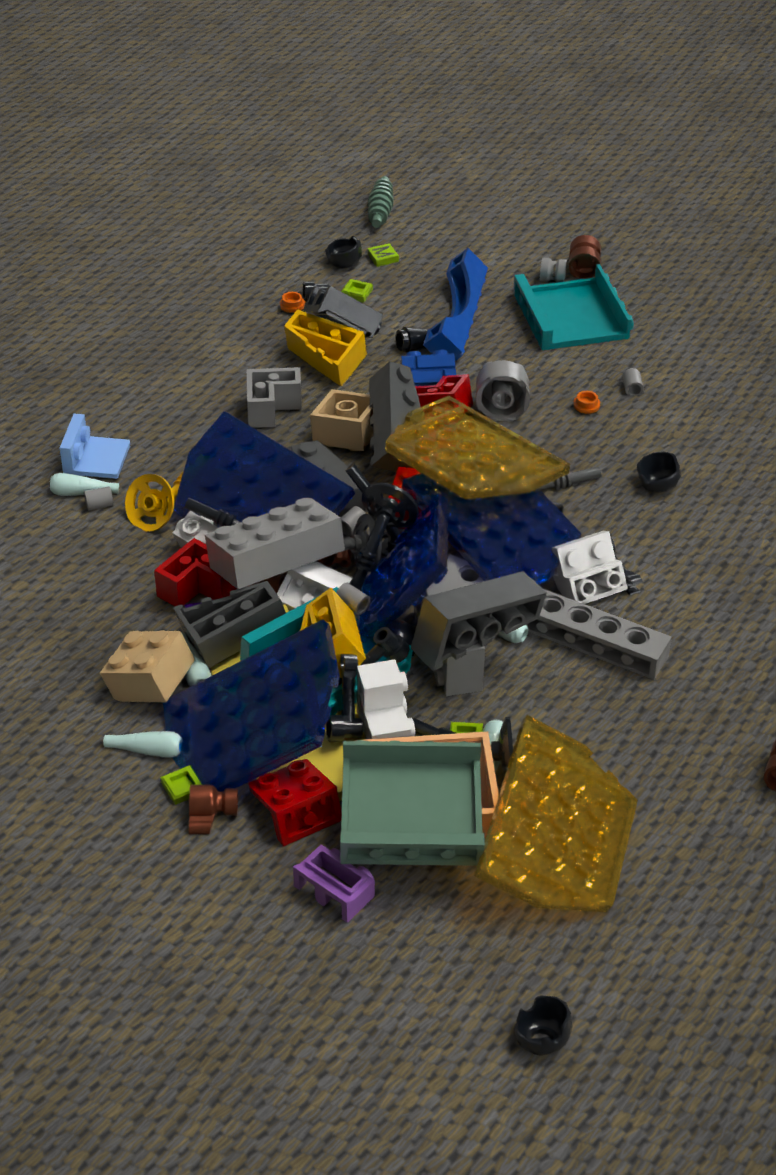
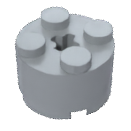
(502, 390)

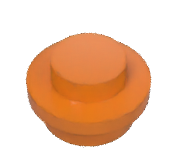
(292, 302)
(587, 402)

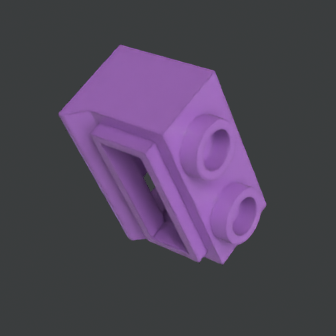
(329, 887)

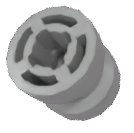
(547, 270)

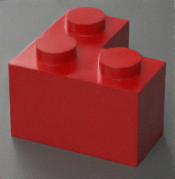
(451, 385)
(188, 574)

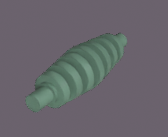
(380, 201)

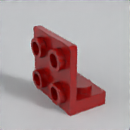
(298, 799)

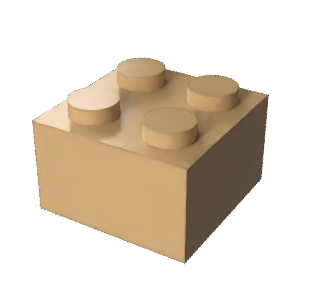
(343, 420)
(147, 666)

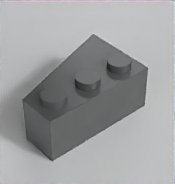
(323, 458)
(219, 624)

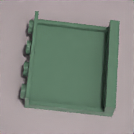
(411, 803)

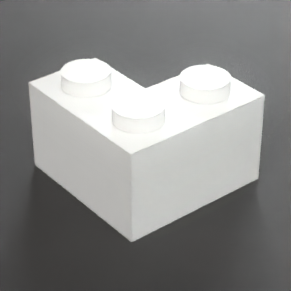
(382, 701)

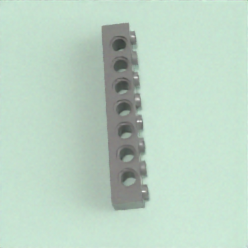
(591, 630)

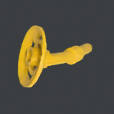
(151, 501)

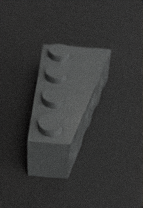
(391, 398)
(474, 615)

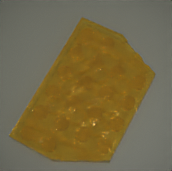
(471, 452)
(557, 825)

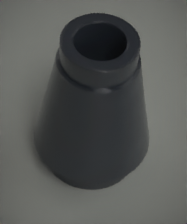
(410, 338)

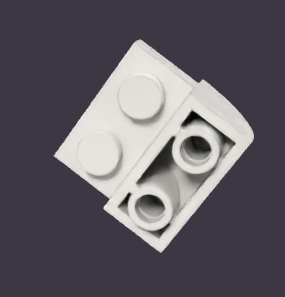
(589, 568)
(308, 583)

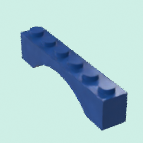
(466, 278)

